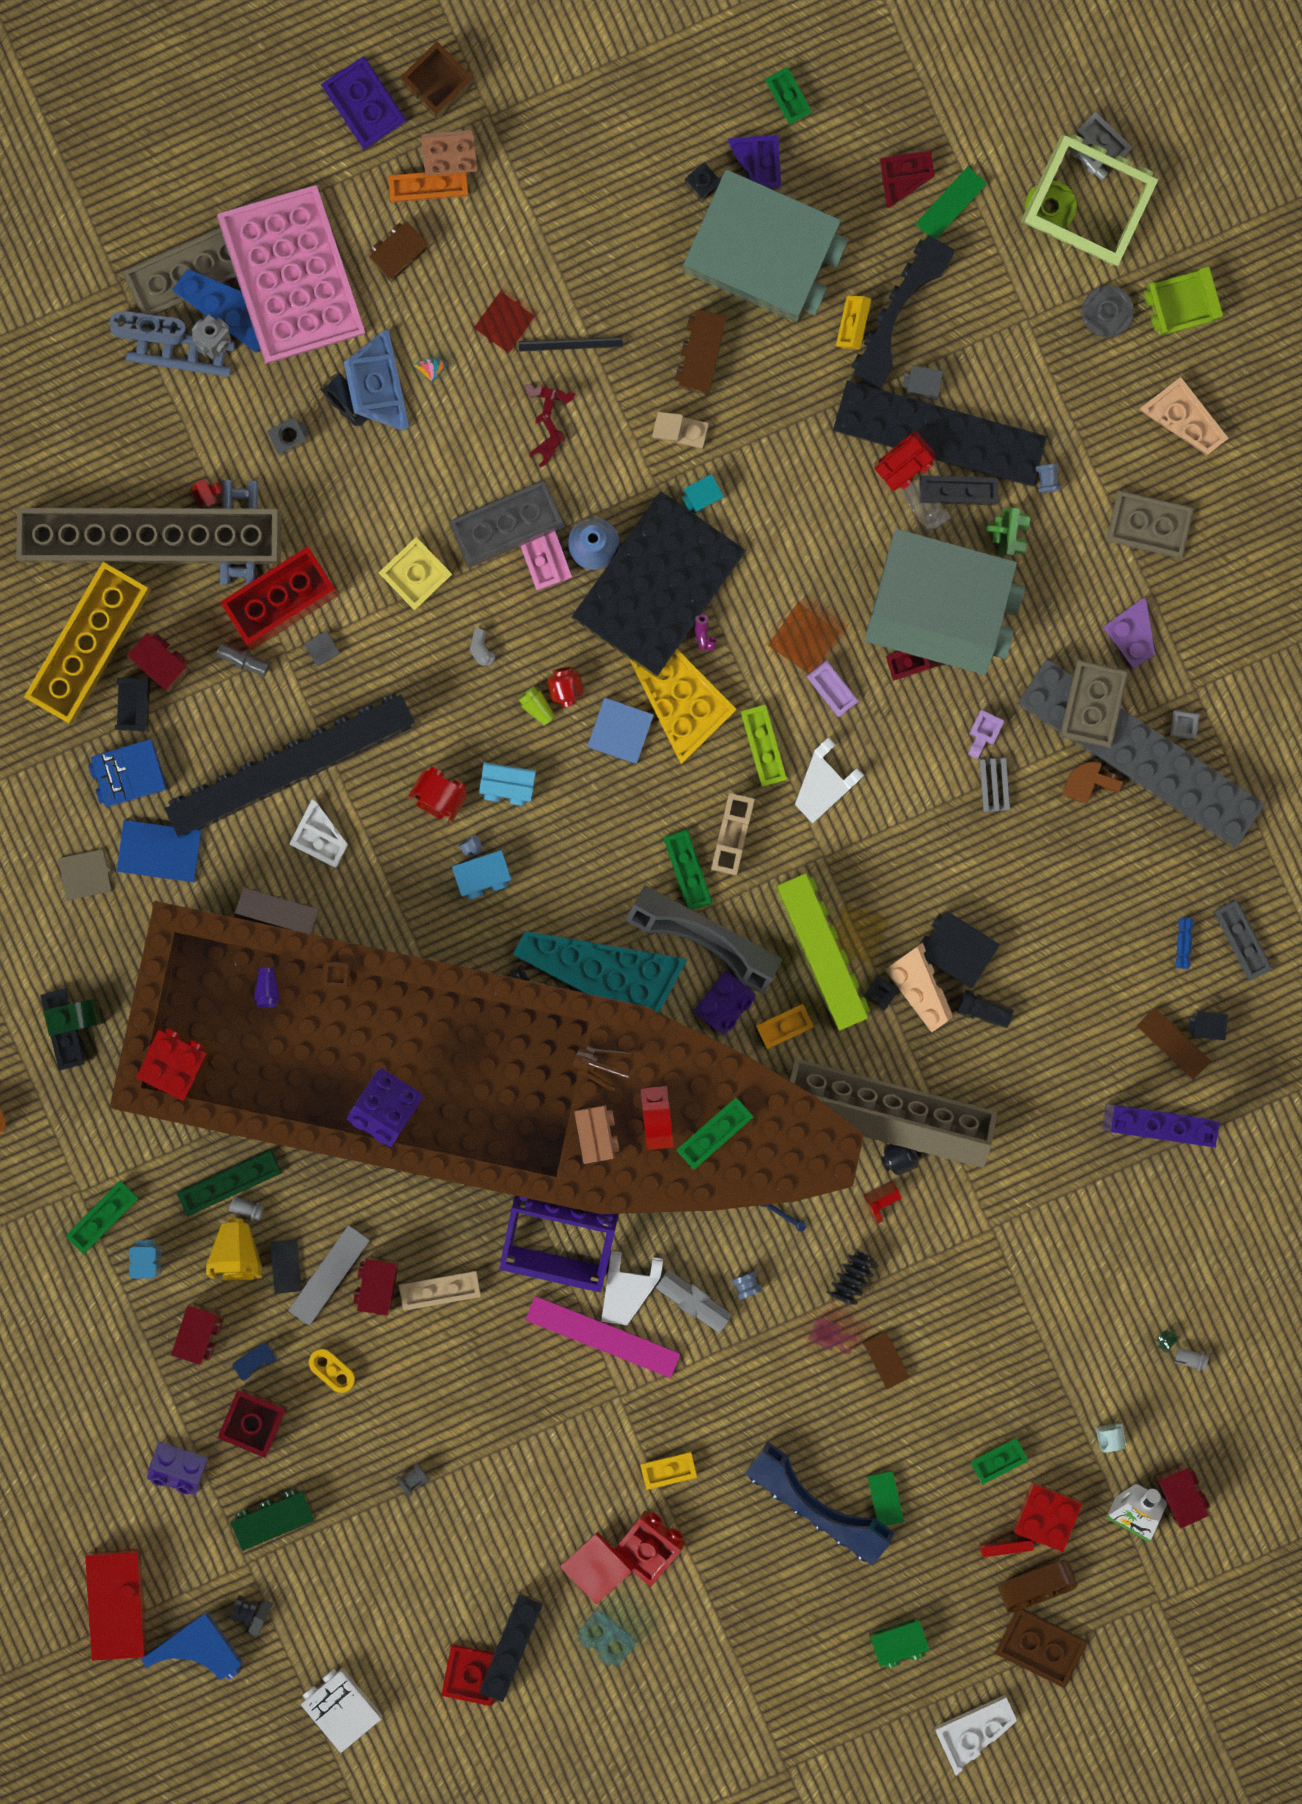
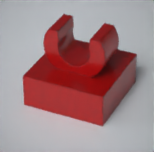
(205, 494)

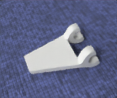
(823, 784)
(627, 1290)

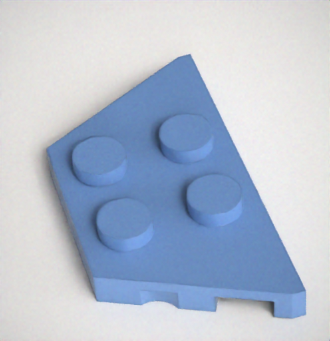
(376, 383)

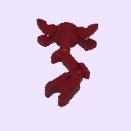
(548, 447)

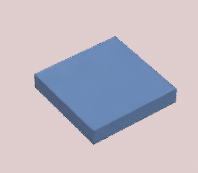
(620, 730)

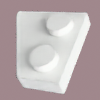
(319, 836)

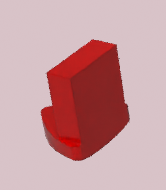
(881, 1198)

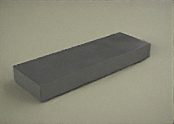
(1242, 940)

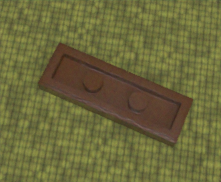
(1173, 1043)

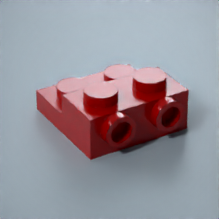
(172, 1063)
(650, 1547)

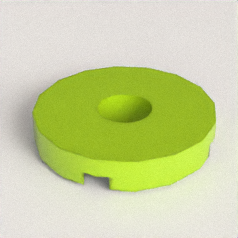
(1065, 200)

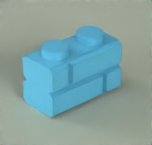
(508, 783)

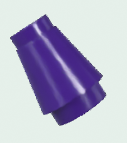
(266, 989)

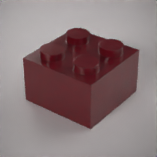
(158, 662)
(377, 1285)
(197, 1333)
(252, 1422)
(1182, 1497)

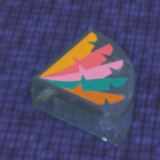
(430, 368)

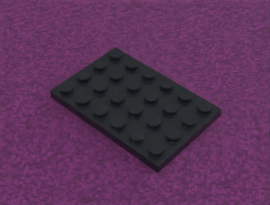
(658, 584)

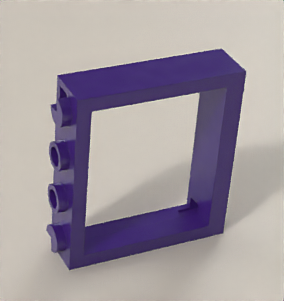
(1160, 1125)
(555, 1267)

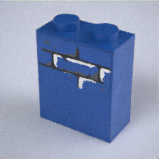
(128, 774)

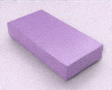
(832, 688)

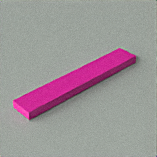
(602, 1336)

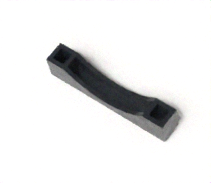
(928, 265)

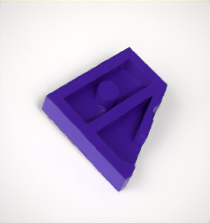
(759, 159)

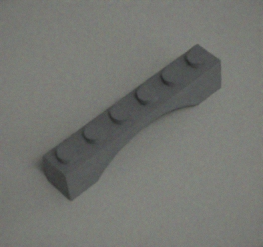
(748, 961)

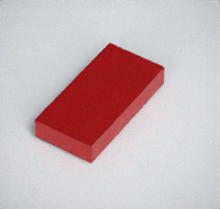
(1006, 1547)

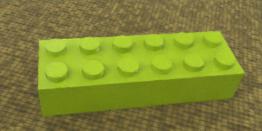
(822, 952)

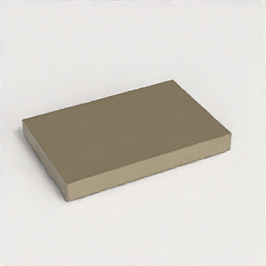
(1149, 524)
(1094, 704)

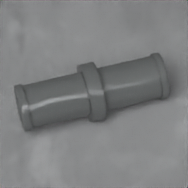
(243, 659)

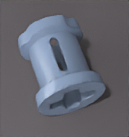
(1048, 478)

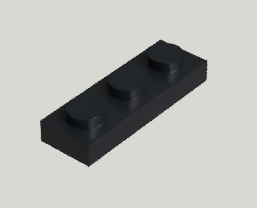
(958, 490)
(67, 1044)

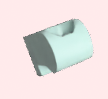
(1111, 1437)

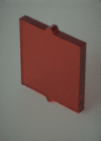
(504, 322)

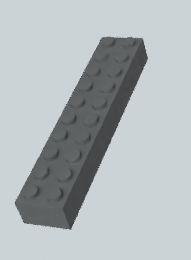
(1152, 762)

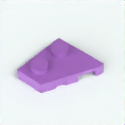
(1132, 634)

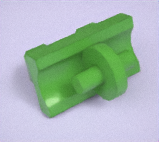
(1005, 532)

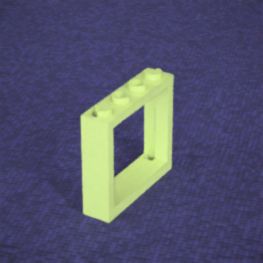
(1097, 153)

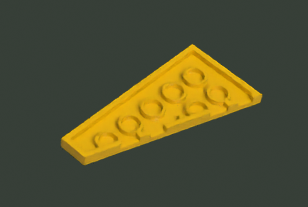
(684, 704)

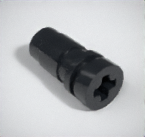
(984, 1009)

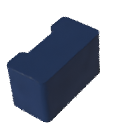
(253, 1360)

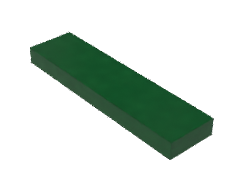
(229, 1183)

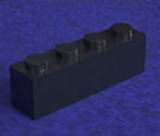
(510, 1647)

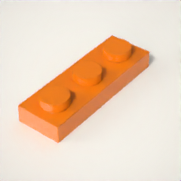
(422, 187)

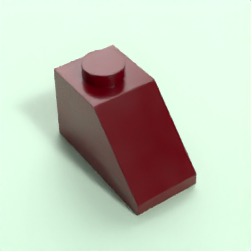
(906, 665)

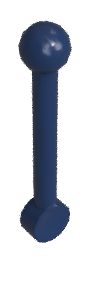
(800, 1225)

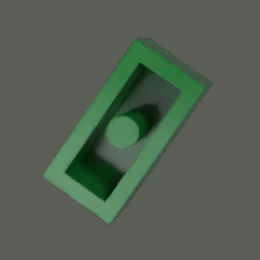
(899, 1643)

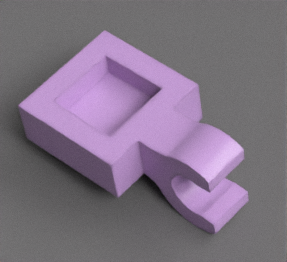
(985, 730)

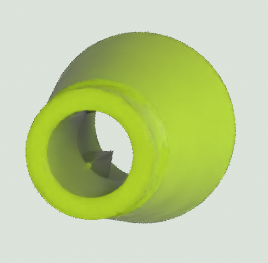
(536, 705)

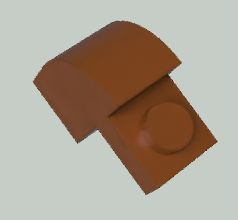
(1084, 777)

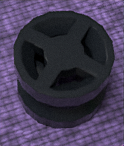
(244, 1610)

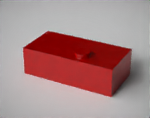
(279, 598)
(116, 1604)

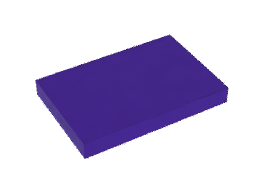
(364, 103)

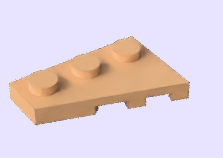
(1185, 416)
(917, 984)

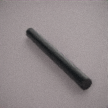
(567, 344)

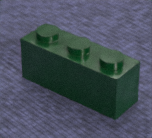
(272, 1518)

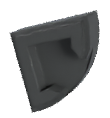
(260, 1617)

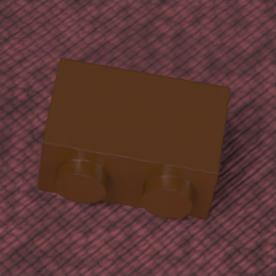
(398, 251)

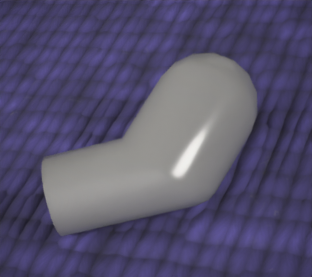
(479, 650)

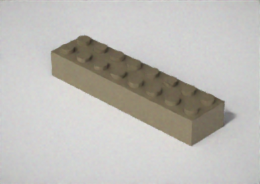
(901, 1113)

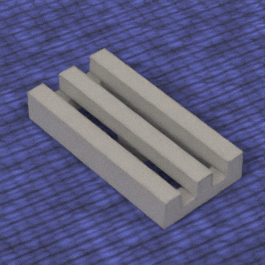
(986, 808)

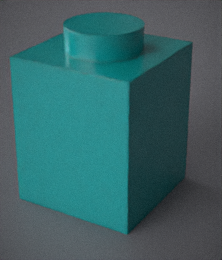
(702, 494)

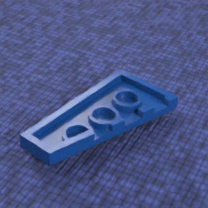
(219, 302)

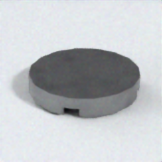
(1107, 311)

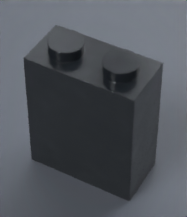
(958, 948)

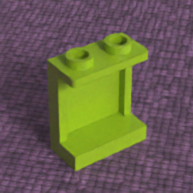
(1183, 302)

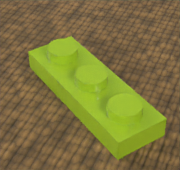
(763, 745)

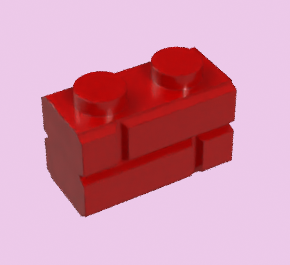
(905, 461)

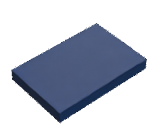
(158, 851)

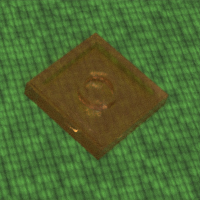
(804, 638)

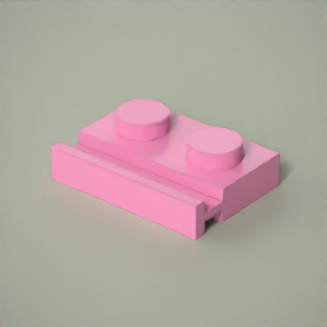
(546, 561)

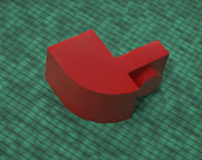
(657, 1118)

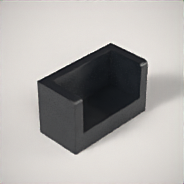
(133, 704)

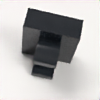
(880, 992)

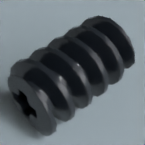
(853, 1277)

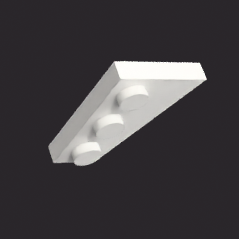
(971, 1732)

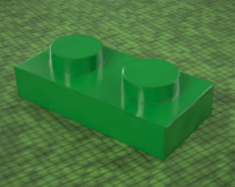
(788, 96)
(999, 1460)

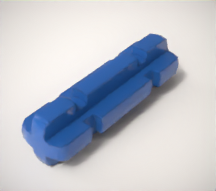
(1184, 943)

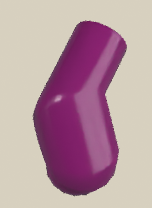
(701, 631)

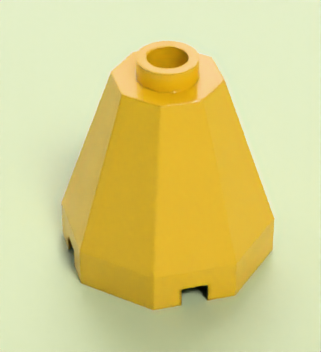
(234, 1253)

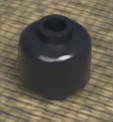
(900, 1159)

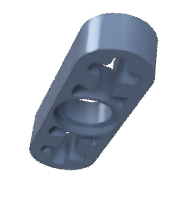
(140, 319)

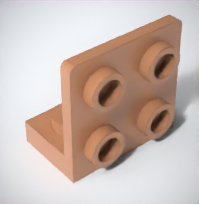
(449, 152)

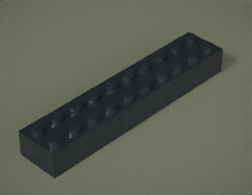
(291, 766)

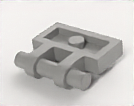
(1100, 133)

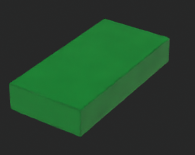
(885, 1498)

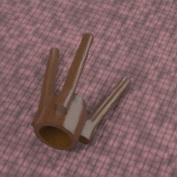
(586, 1061)

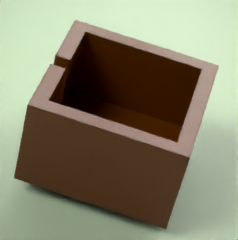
(437, 80)

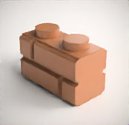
(595, 1134)

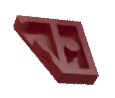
(905, 174)

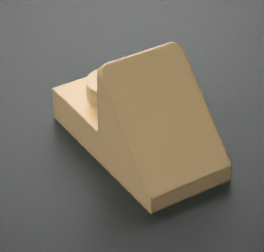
(680, 430)

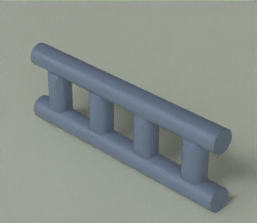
(190, 364)
(228, 494)

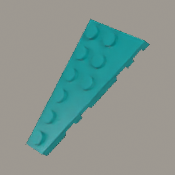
(604, 969)

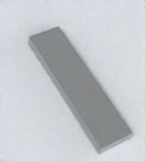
(329, 1275)

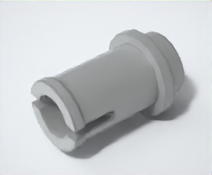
(246, 1209)
(1191, 1359)

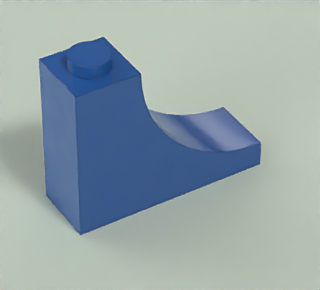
(202, 1643)

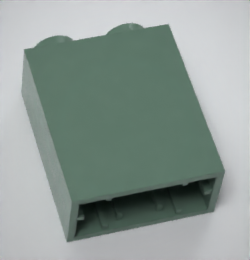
(765, 247)
(944, 603)

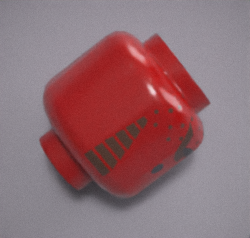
(565, 686)

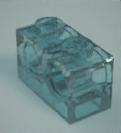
(611, 1632)

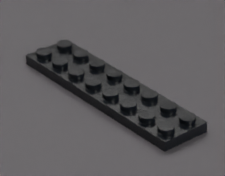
(952, 435)

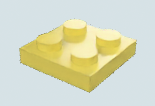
(415, 573)

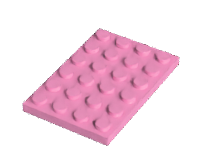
(290, 274)

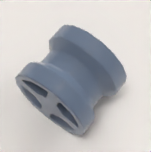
(747, 1285)

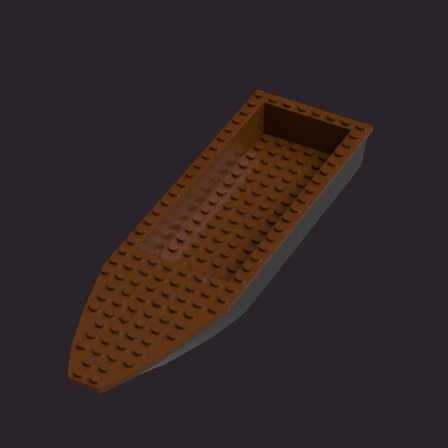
(483, 1055)

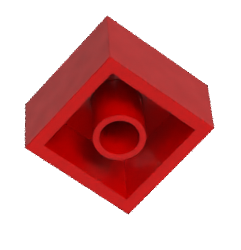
(1047, 1516)

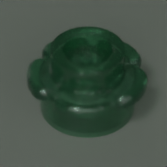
(1167, 1340)

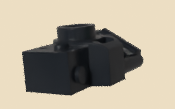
(338, 393)

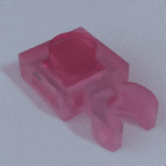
(828, 1334)

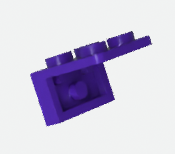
(385, 1107)

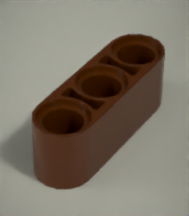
(1037, 1586)

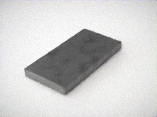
(506, 524)

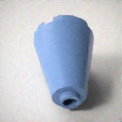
(593, 555)

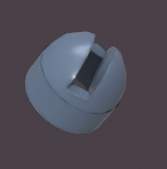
(471, 846)

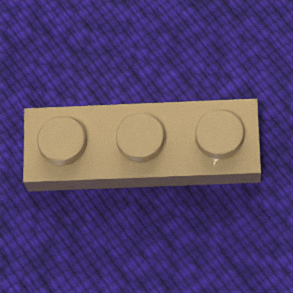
(440, 1290)

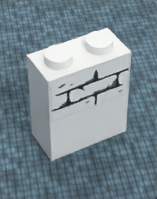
(340, 1709)

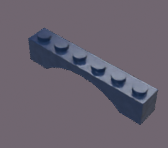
(861, 1535)

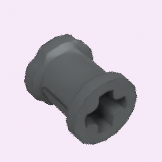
(413, 1479)

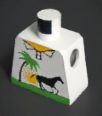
(1138, 1511)

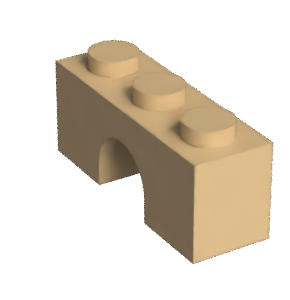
(732, 834)

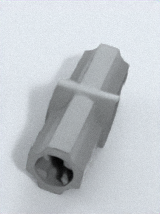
(693, 1301)

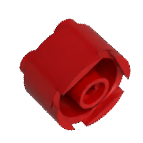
(438, 795)

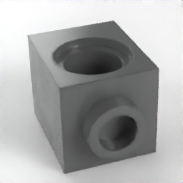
(923, 382)
(276, 436)

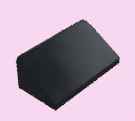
(285, 1266)

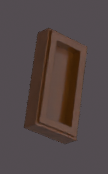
(886, 1359)

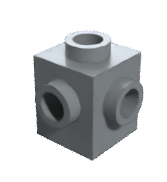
(214, 343)

